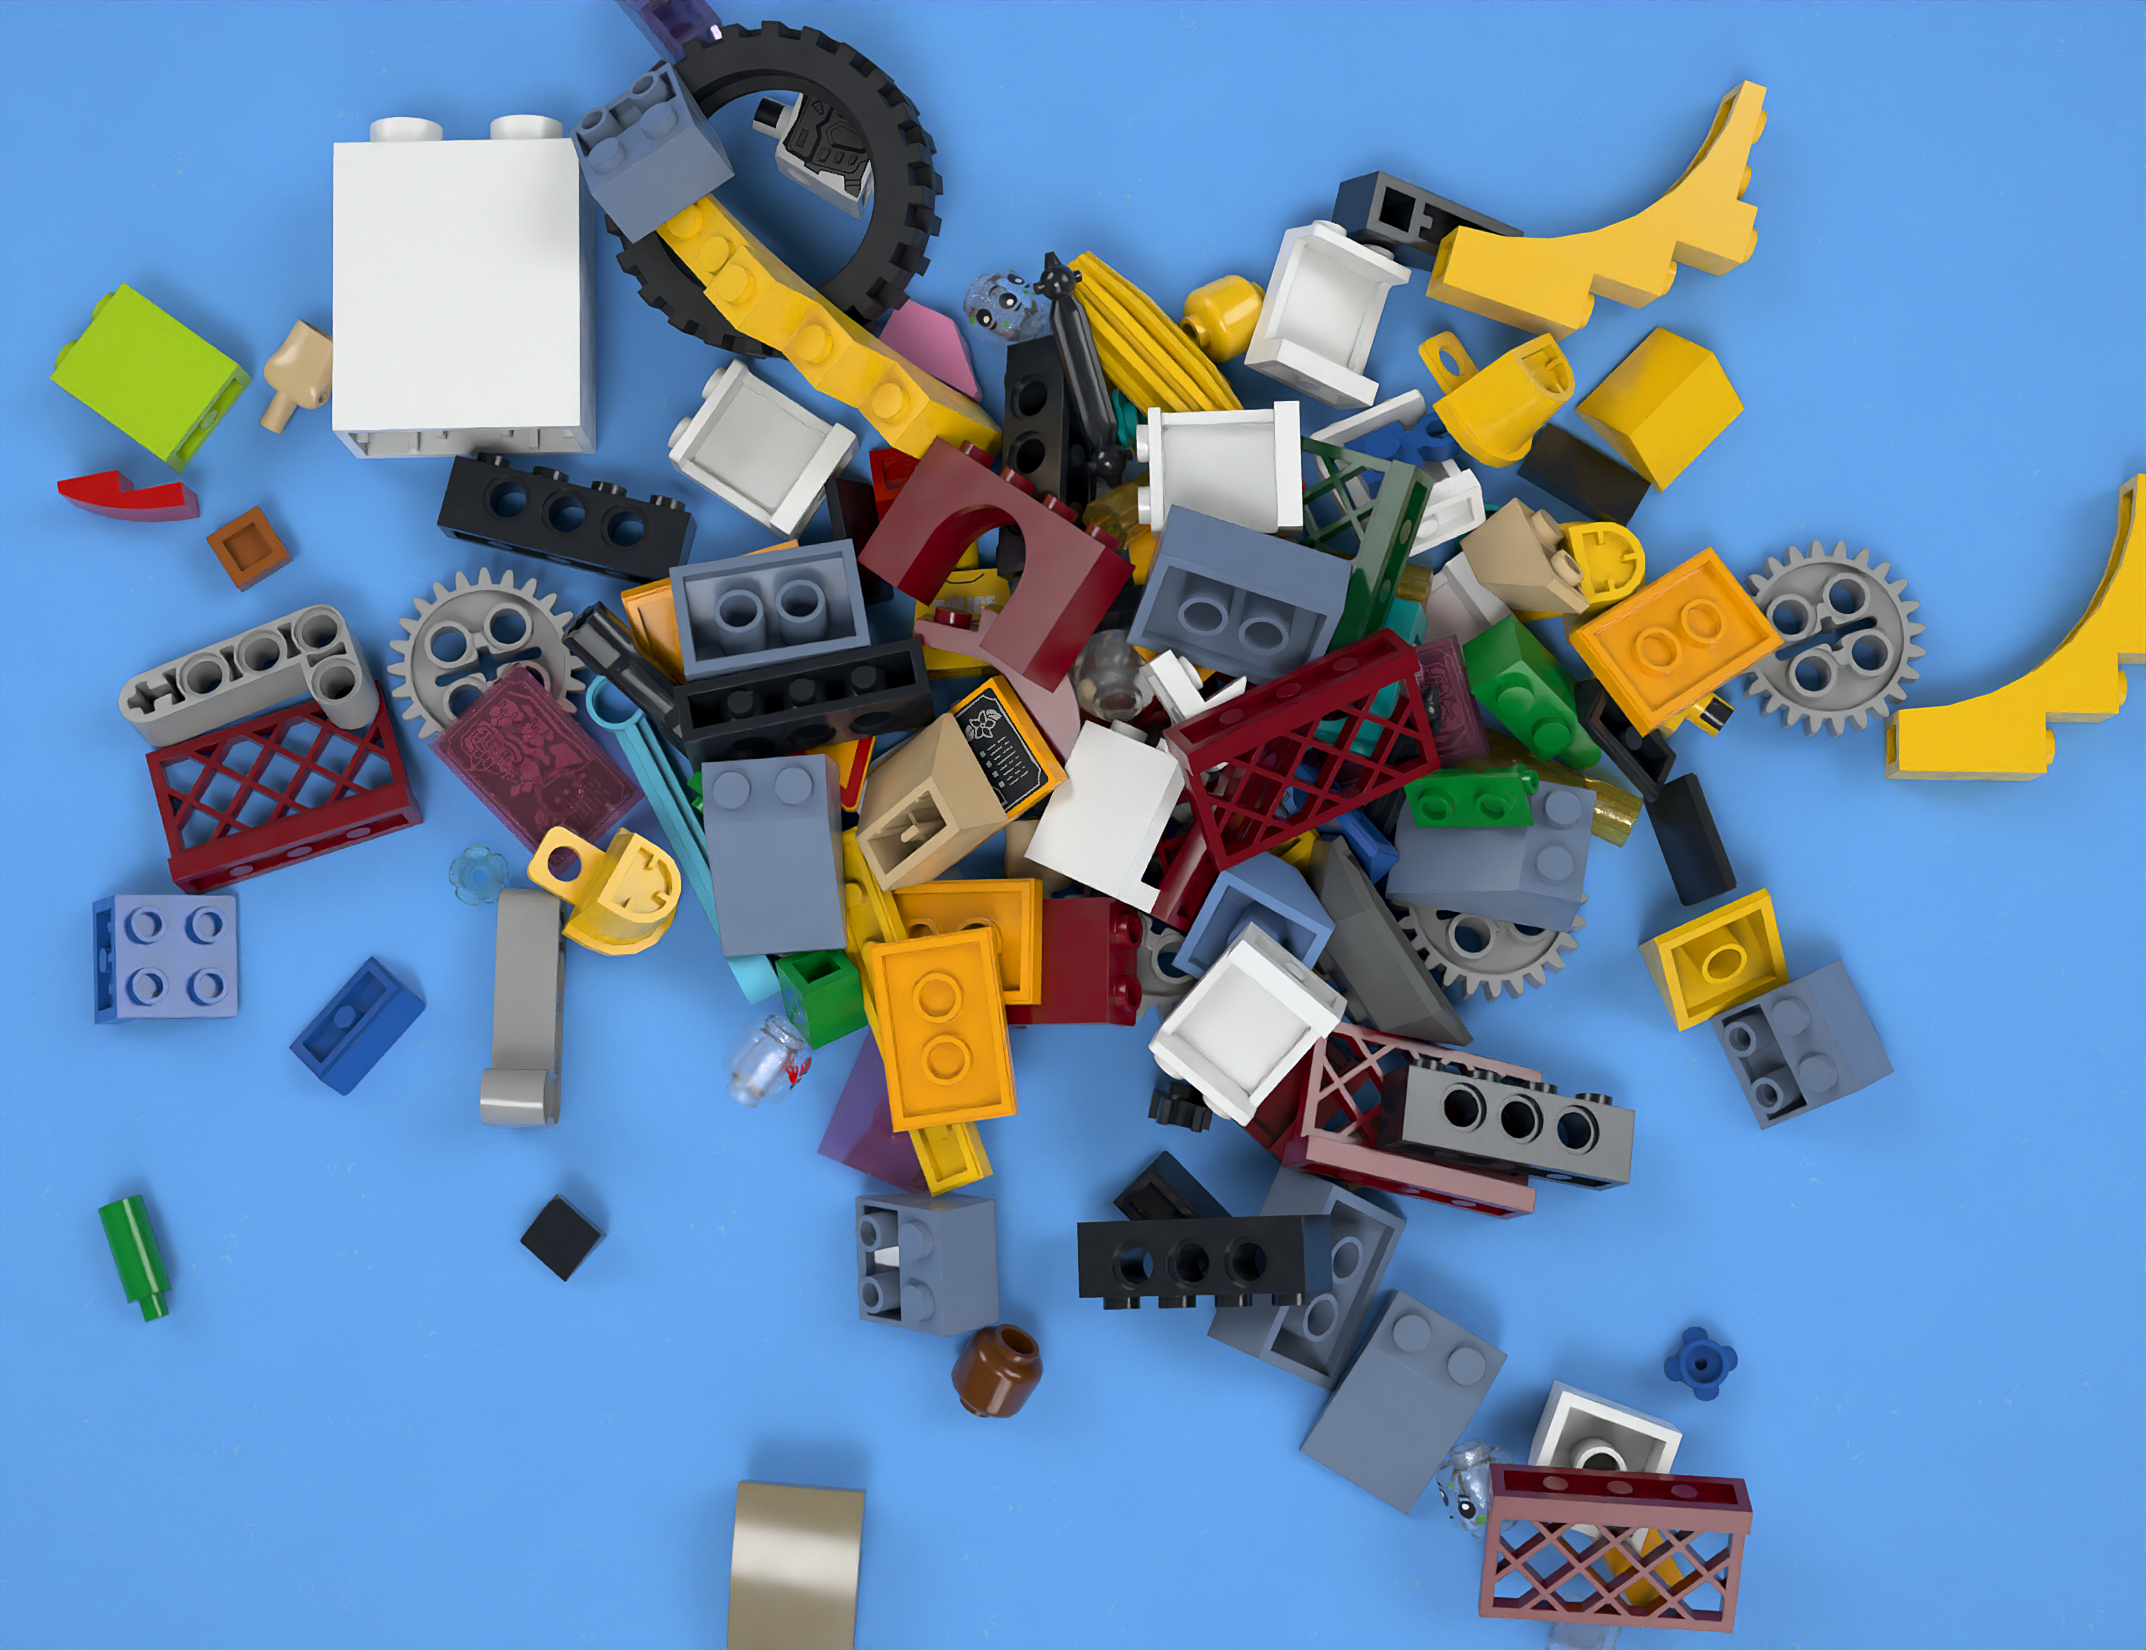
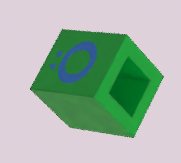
(821, 995)

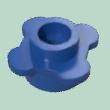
(1718, 1364)

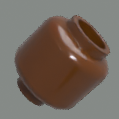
(997, 1371)

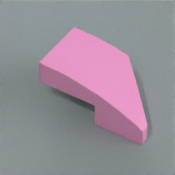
(934, 346)

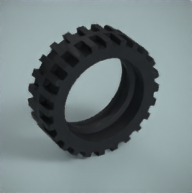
(893, 140)

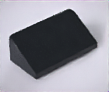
(1583, 477)
(856, 518)
(1642, 759)
(1690, 841)
(1169, 1193)

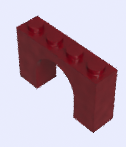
(1066, 573)

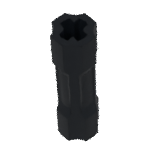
(613, 652)

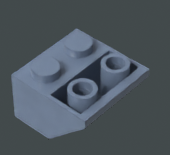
(649, 153)
(1802, 1045)
(927, 1261)

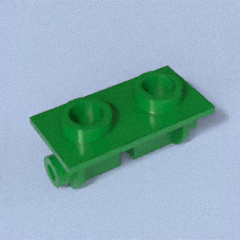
(1473, 799)

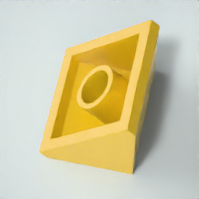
(1662, 406)
(1717, 960)

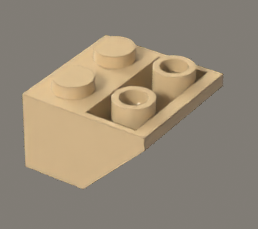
(926, 808)

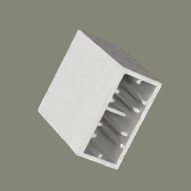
(463, 292)

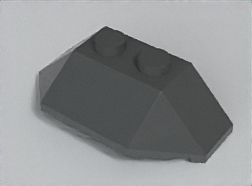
(1372, 956)

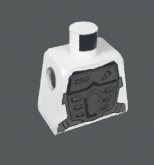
(818, 151)

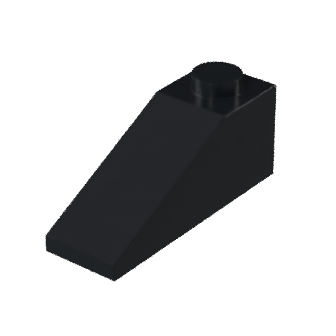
(1405, 218)

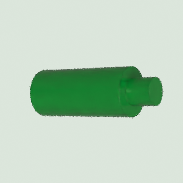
(136, 1255)

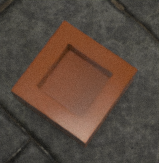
(249, 549)

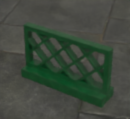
(1384, 542)

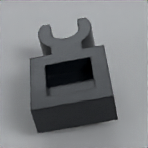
(1180, 1106)

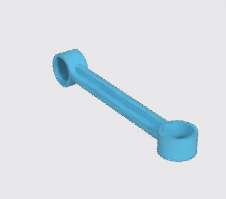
(682, 828)

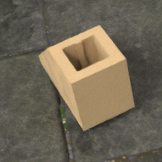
(1522, 562)

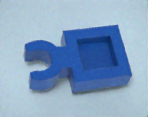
(1409, 447)

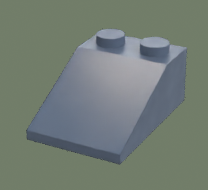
(776, 854)
(1501, 872)
(1403, 1401)

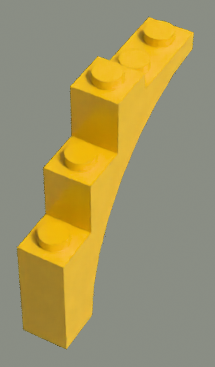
(1547, 281)
(821, 341)
(2006, 731)

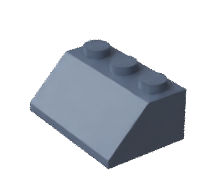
(1237, 598)
(768, 609)
(1316, 1337)

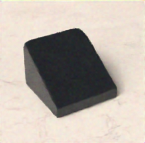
(562, 1237)

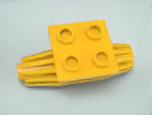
(1144, 348)

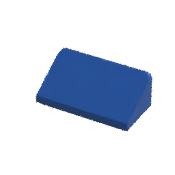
(1366, 842)
(357, 1027)

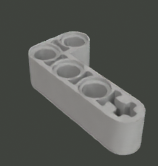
(161, 716)
(528, 1012)

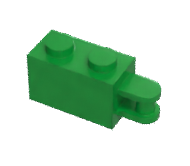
(1529, 693)

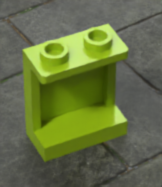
(150, 376)

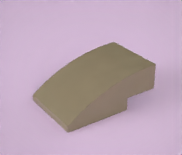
(795, 1566)

